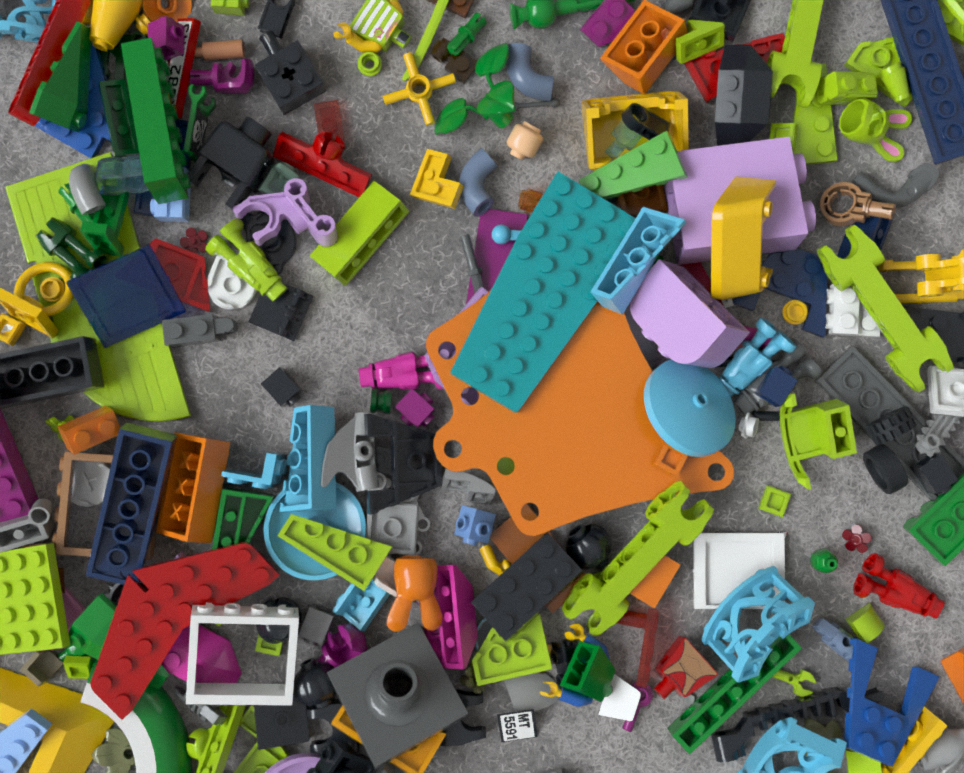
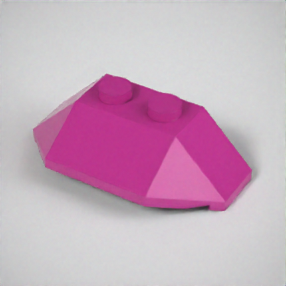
(458, 632)
(214, 658)

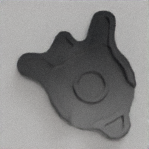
(278, 248)

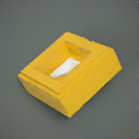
(10, 329)

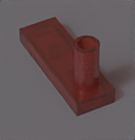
(649, 623)

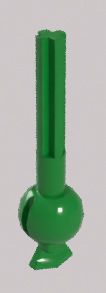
(543, 13)

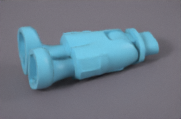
(750, 362)

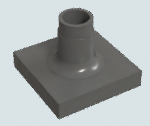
(397, 724)

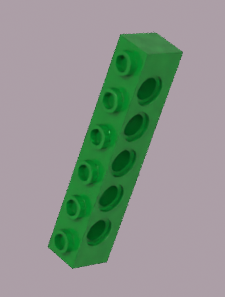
(726, 697)

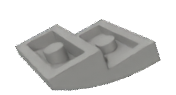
(476, 489)

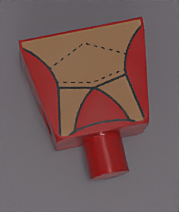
(682, 670)

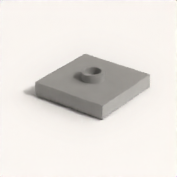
(395, 527)

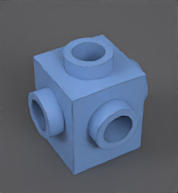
(474, 525)

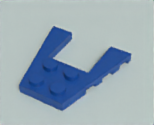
(872, 727)

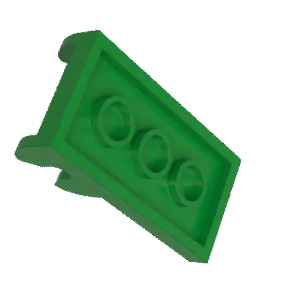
(941, 524)

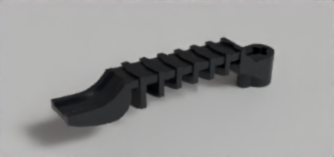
(730, 743)

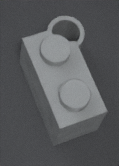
(28, 528)

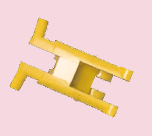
(942, 277)

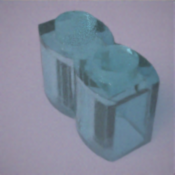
(120, 175)

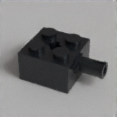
(284, 63)

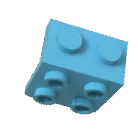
(273, 469)

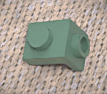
(276, 178)

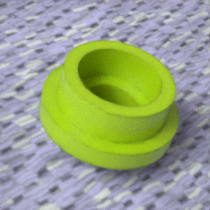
(369, 56)

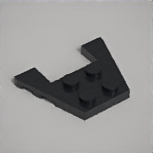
(412, 462)

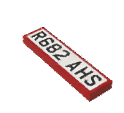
(181, 65)

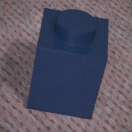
(776, 385)

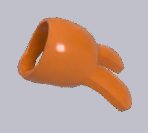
(415, 580)

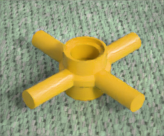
(417, 79)

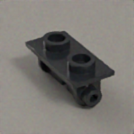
(561, 657)

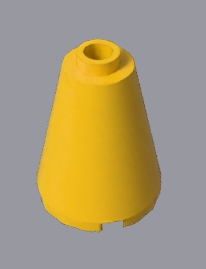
(111, 21)

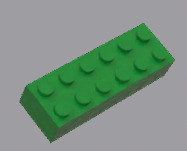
(155, 121)

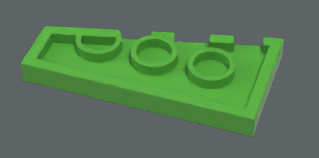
(642, 167)

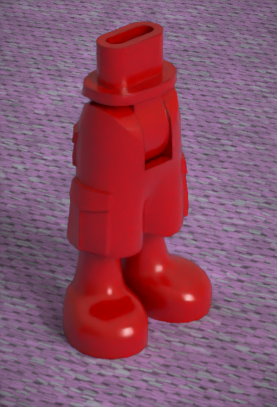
(899, 591)

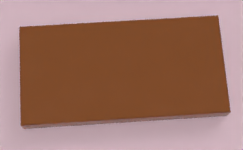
(515, 543)

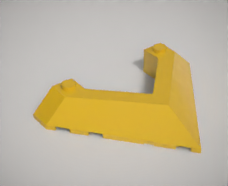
(75, 726)

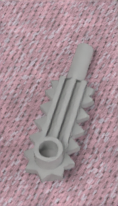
(935, 432)

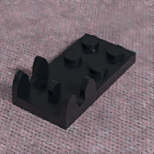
(946, 324)

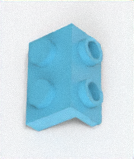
(360, 606)

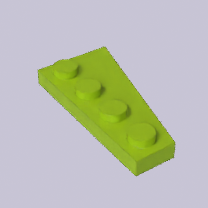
(815, 131)
(342, 552)

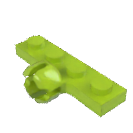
(214, 744)

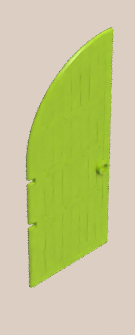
(137, 371)

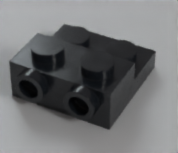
(341, 759)

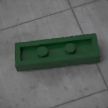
(119, 117)

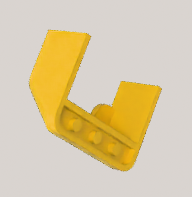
(738, 238)

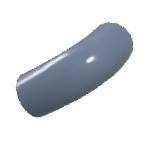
(524, 77)
(473, 179)

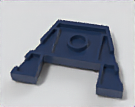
(798, 277)

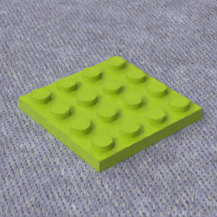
(31, 601)

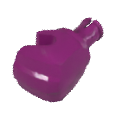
(223, 79)
(343, 645)

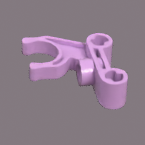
(292, 208)

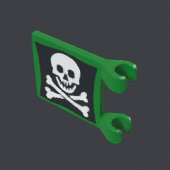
(197, 122)

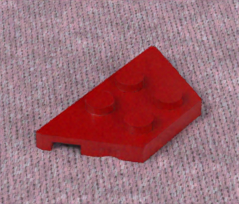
(185, 272)

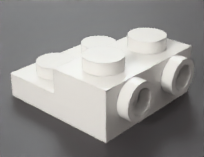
(848, 315)

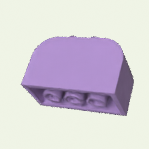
(685, 318)

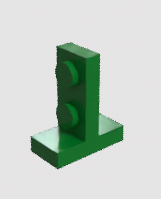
(106, 225)

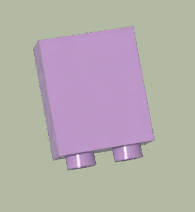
(709, 175)

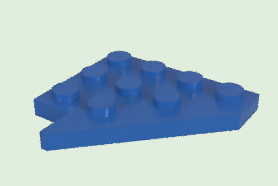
(95, 130)

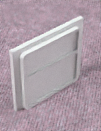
(729, 559)

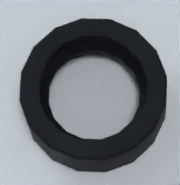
(885, 469)

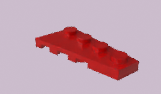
(706, 67)

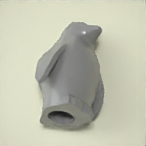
(945, 751)

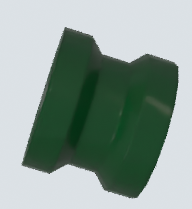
(380, 400)

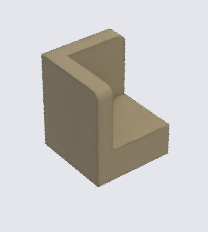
(42, 666)

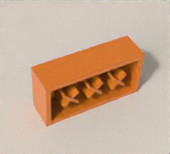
(193, 488)

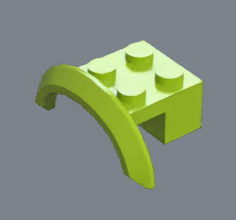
(815, 431)

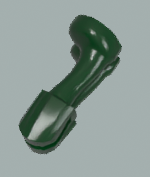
(65, 237)

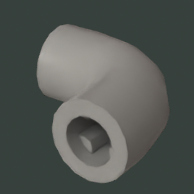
(85, 189)

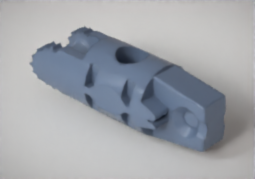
(833, 636)

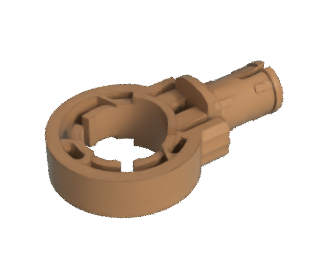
(862, 207)

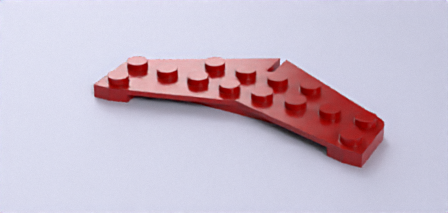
(152, 620)

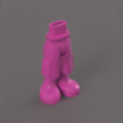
(396, 373)

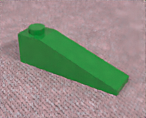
(66, 93)
(91, 629)

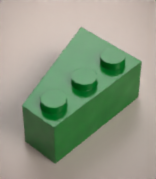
(239, 515)

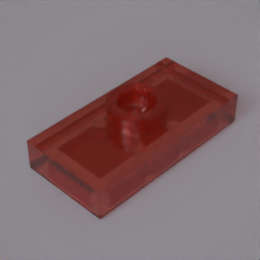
(329, 119)

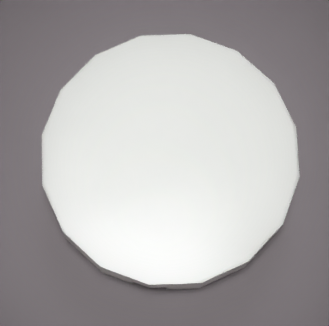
(89, 482)

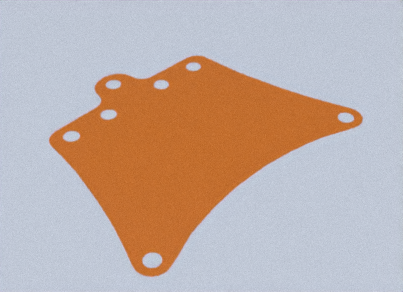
(578, 437)

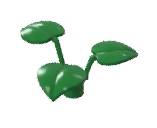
(495, 105)

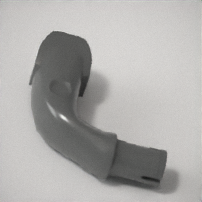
(918, 182)

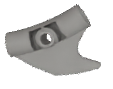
(351, 455)

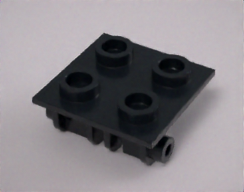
(284, 315)

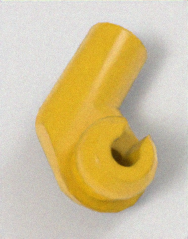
(491, 560)

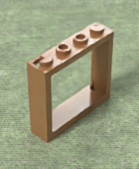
(62, 513)

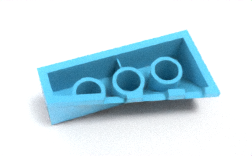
(635, 258)
(310, 433)

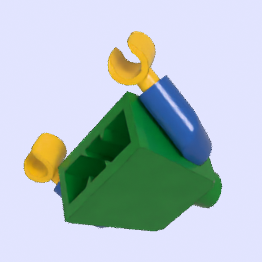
(587, 674)

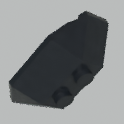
(742, 95)

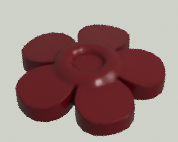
(194, 241)
(856, 539)

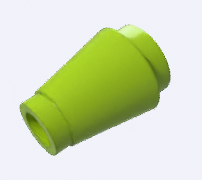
(895, 81)

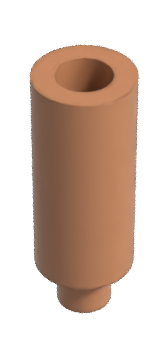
(221, 50)

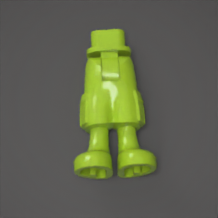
(249, 263)

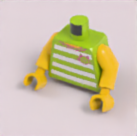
(376, 27)

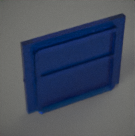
(126, 296)

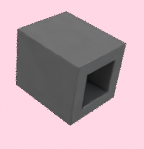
(316, 625)

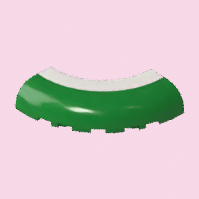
(152, 729)

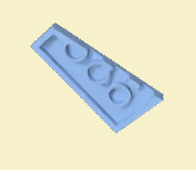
(20, 739)

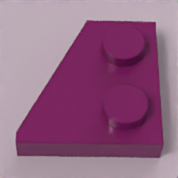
(607, 21)

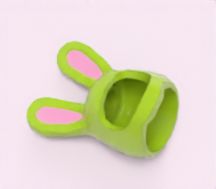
(868, 124)

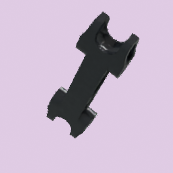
(455, 735)

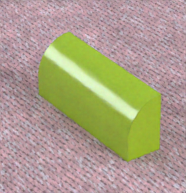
(361, 233)

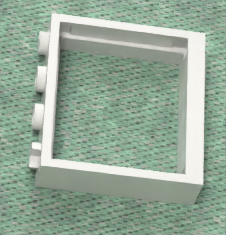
(241, 692)

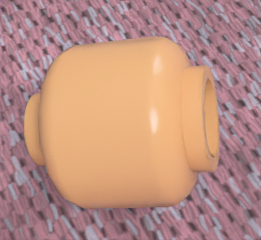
(524, 140)

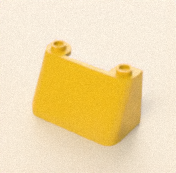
(605, 113)

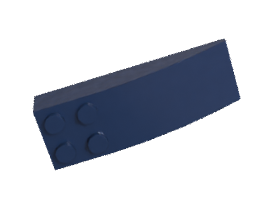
(131, 502)

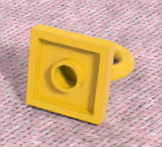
(30, 310)

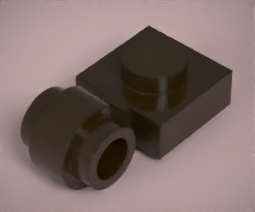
(461, 65)

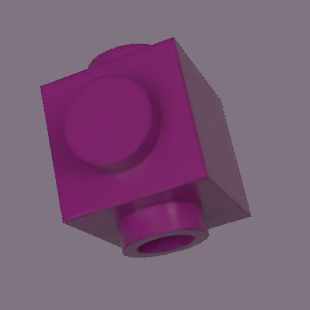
(167, 35)
(416, 409)

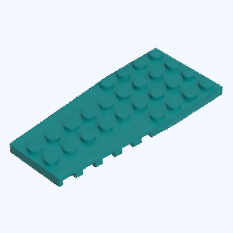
(541, 292)

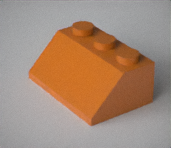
(644, 46)

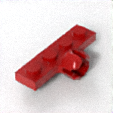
(323, 161)

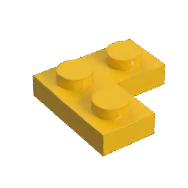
(430, 181)

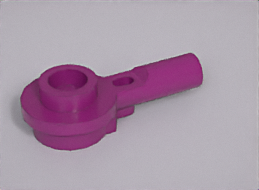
(645, 699)

